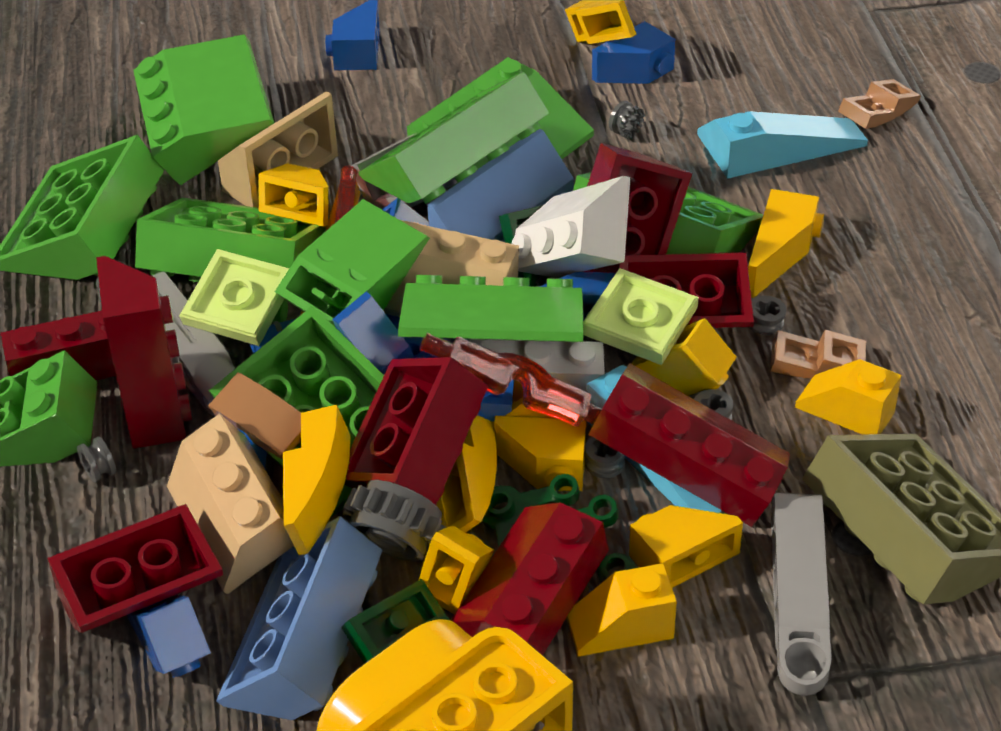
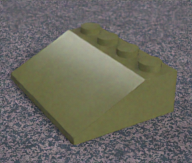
(910, 512)

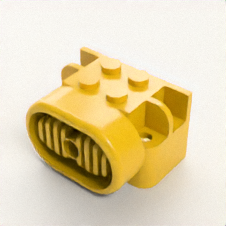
(453, 683)

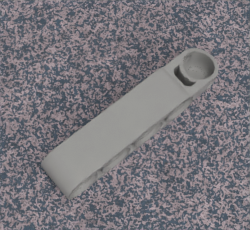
(201, 353)
(800, 592)

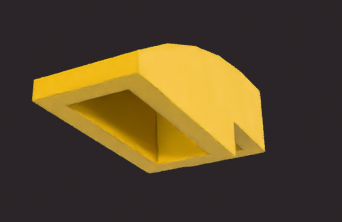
(600, 21)
(314, 475)
(471, 478)

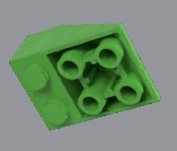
(354, 256)
(46, 411)

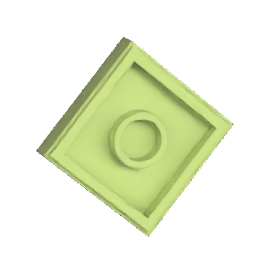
(235, 297)
(640, 316)

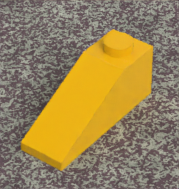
(783, 236)

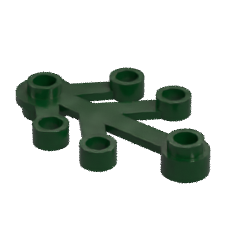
(504, 519)

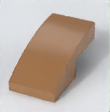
(881, 104)
(807, 357)
(260, 414)

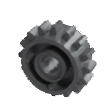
(394, 518)

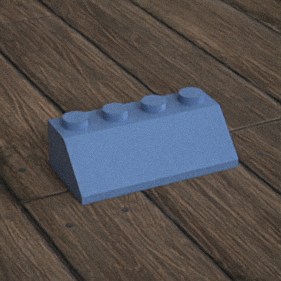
(512, 182)
(296, 628)

